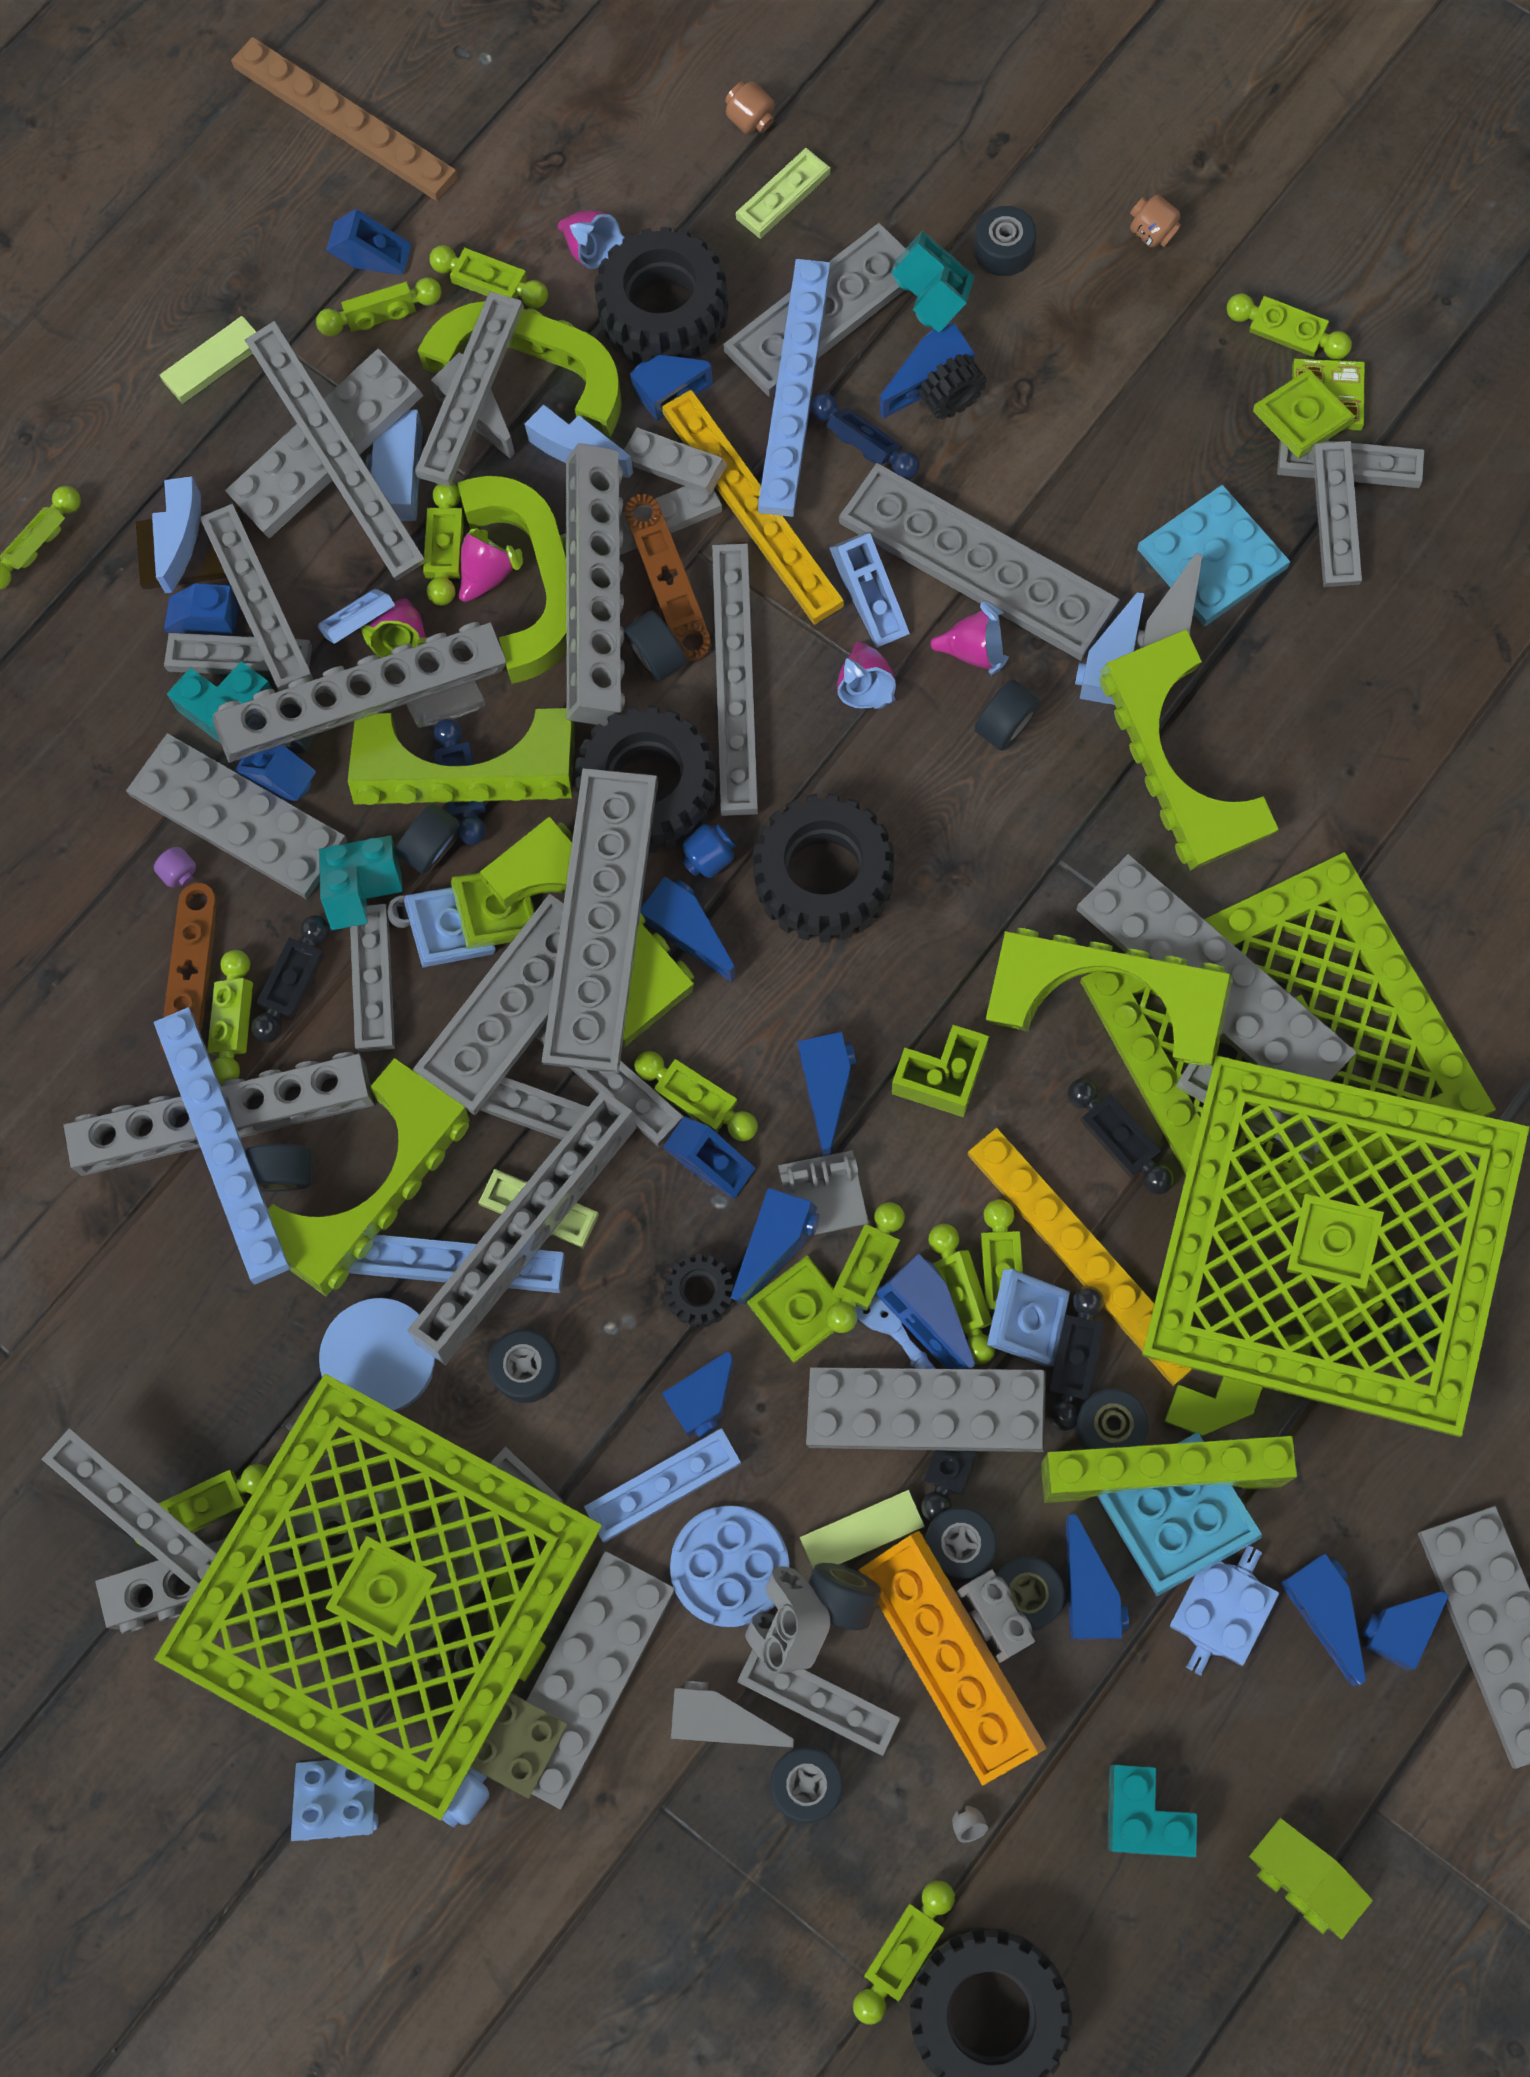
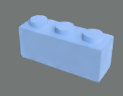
(395, 461)

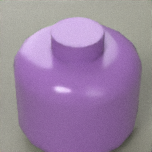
(175, 867)

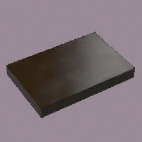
(203, 564)

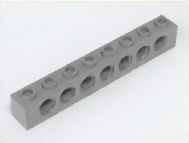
(587, 468)
(241, 741)
(87, 1132)
(523, 1228)
(121, 1591)

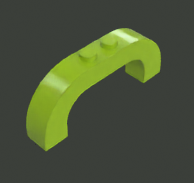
(544, 339)
(512, 502)

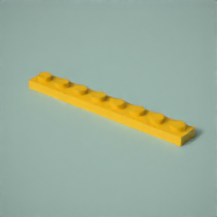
(742, 495)
(1069, 1240)

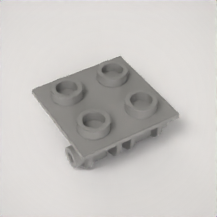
(831, 1186)

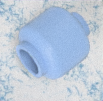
(468, 1800)

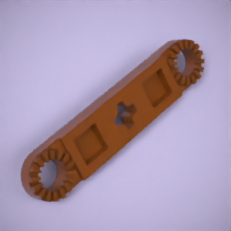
(659, 554)
(194, 946)

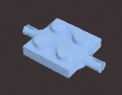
(1224, 1611)

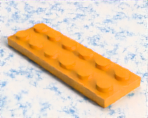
(953, 1659)

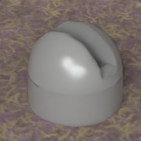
(393, 914)
(969, 1824)

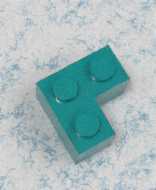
(935, 279)
(199, 698)
(356, 873)
(1135, 1823)

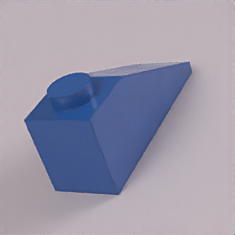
(928, 354)
(680, 919)
(827, 1077)
(776, 1238)
(926, 1308)
(1092, 1596)
(1327, 1607)

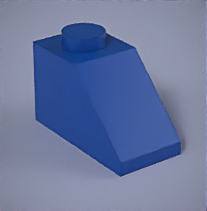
(368, 244)
(667, 378)
(203, 611)
(277, 772)
(709, 1156)
(701, 1396)
(1404, 1630)

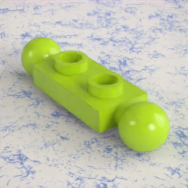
(487, 275)
(378, 307)
(1289, 326)
(41, 528)
(443, 544)
(230, 1015)
(696, 1096)
(998, 1248)
(865, 1267)
(964, 1289)
(1342, 1305)
(214, 1498)
(903, 1952)

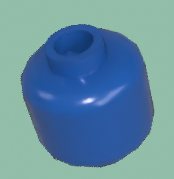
(708, 850)

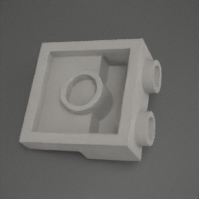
(995, 1616)

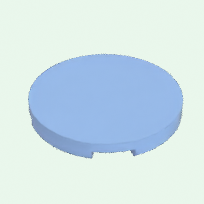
(376, 1354)
(725, 1564)

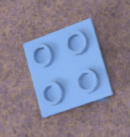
(331, 1802)

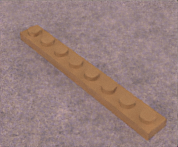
(345, 119)

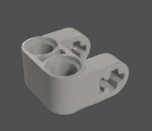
(797, 1630)

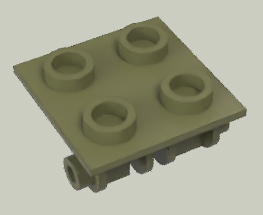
(519, 1745)

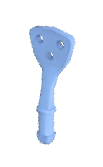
(894, 1327)

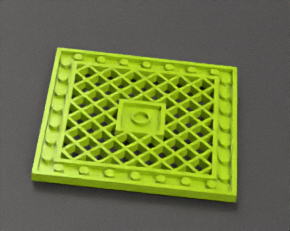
(1388, 970)
(1338, 1244)
(379, 1595)

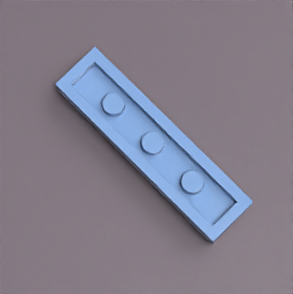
(663, 1485)

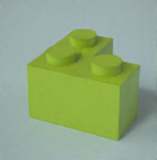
(943, 1081)
(1312, 1879)

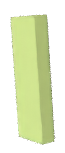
(783, 193)
(209, 361)
(504, 1188)
(863, 1531)

